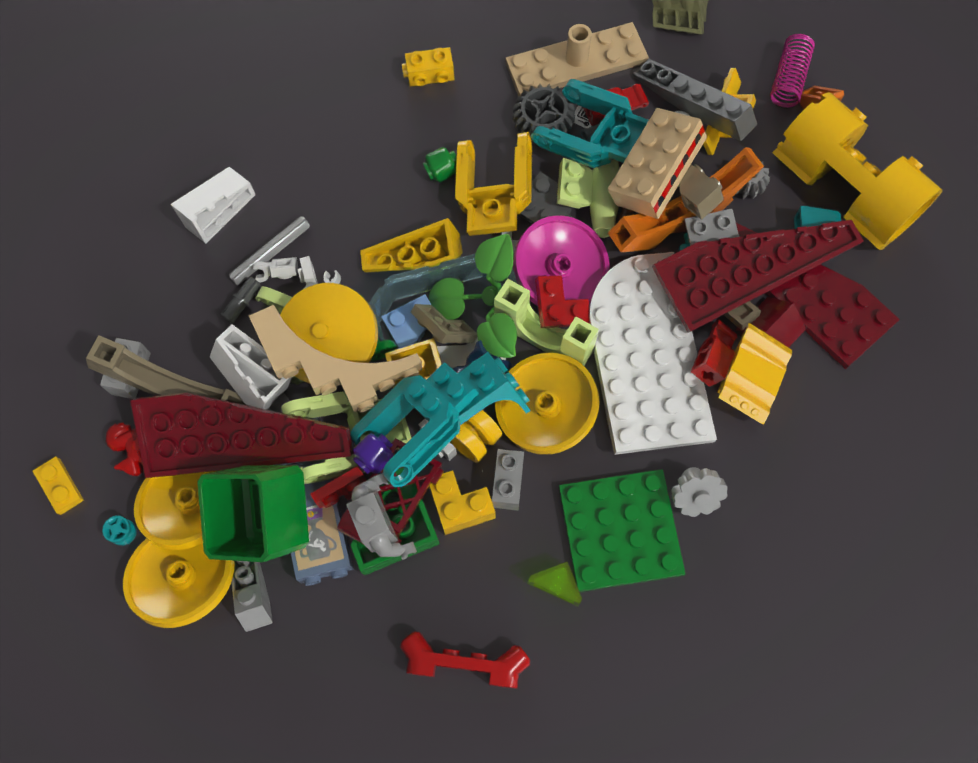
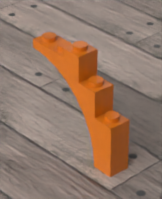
(646, 233)

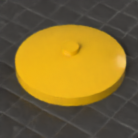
(333, 322)
(561, 404)
(170, 511)
(174, 585)

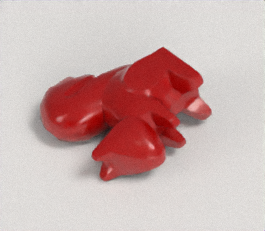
(121, 438)

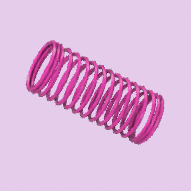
(776, 87)

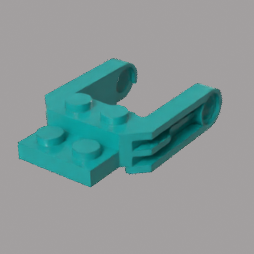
(612, 137)
(437, 400)

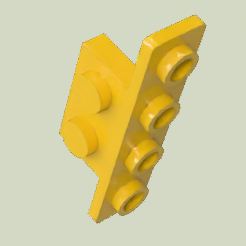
(730, 86)

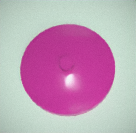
(561, 248)

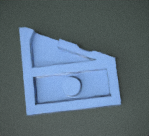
(404, 325)

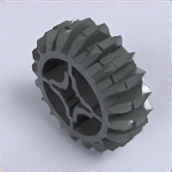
(539, 105)

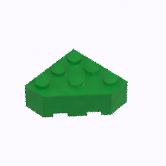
(417, 530)

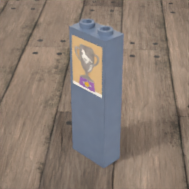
(327, 547)

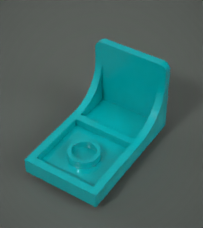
(492, 385)

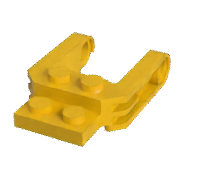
(493, 207)

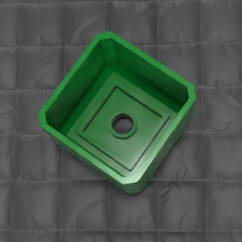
(253, 512)

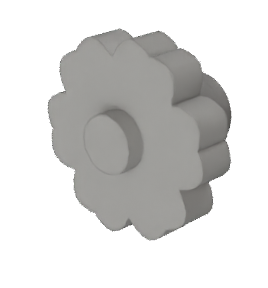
(699, 491)

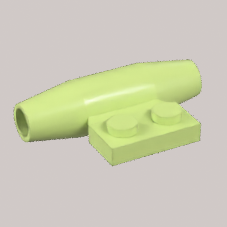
(586, 187)

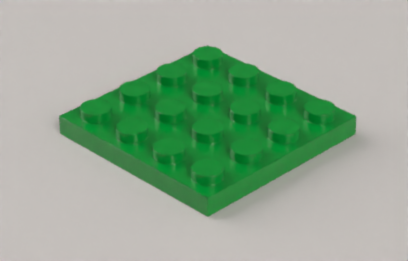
(621, 530)

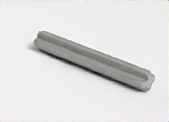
(269, 250)

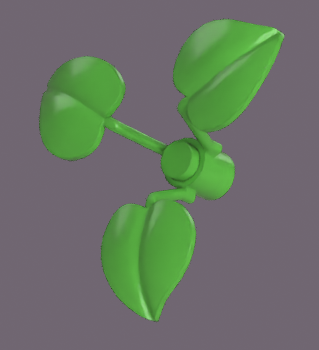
(446, 296)

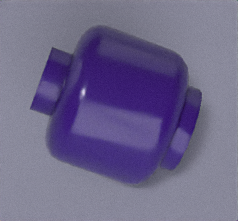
(372, 453)

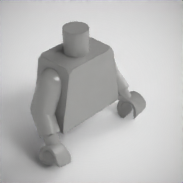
(373, 522)

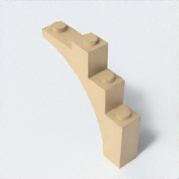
(359, 380)

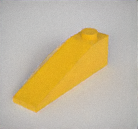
(414, 249)

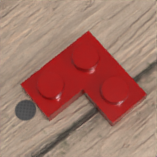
(552, 306)
(343, 485)

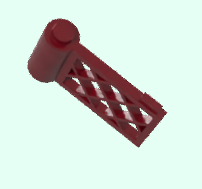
(346, 523)

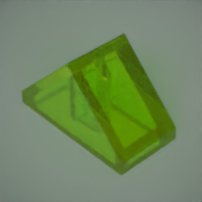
(557, 582)

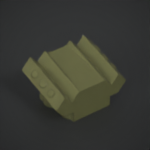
(680, 15)

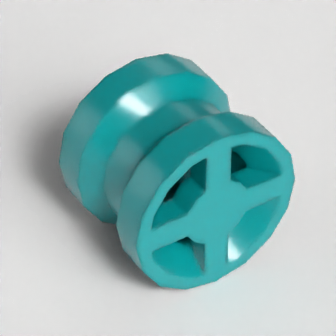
(114, 527)

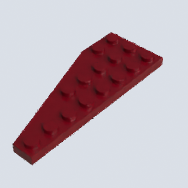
(729, 272)
(835, 310)
(208, 434)

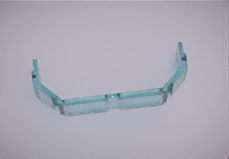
(421, 281)

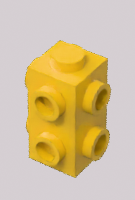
(428, 66)

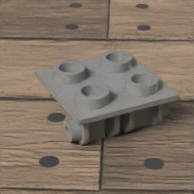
(712, 227)

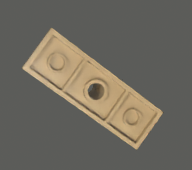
(579, 58)

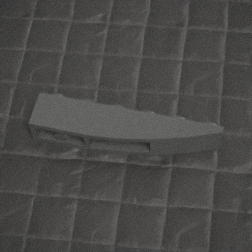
(699, 99)

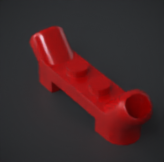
(423, 661)

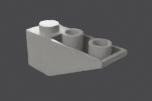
(250, 596)

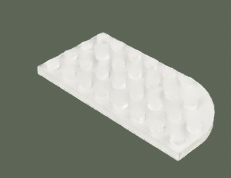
(646, 362)

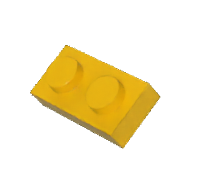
(58, 485)

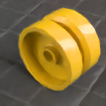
(474, 434)

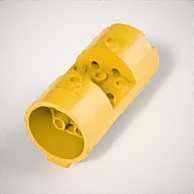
(825, 139)

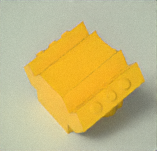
(755, 373)

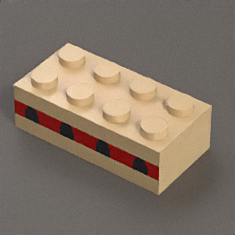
(657, 162)

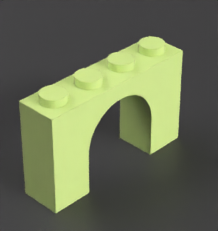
(574, 342)

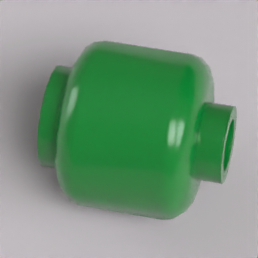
(440, 164)

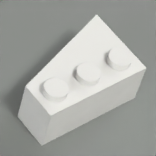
(213, 203)
(247, 368)

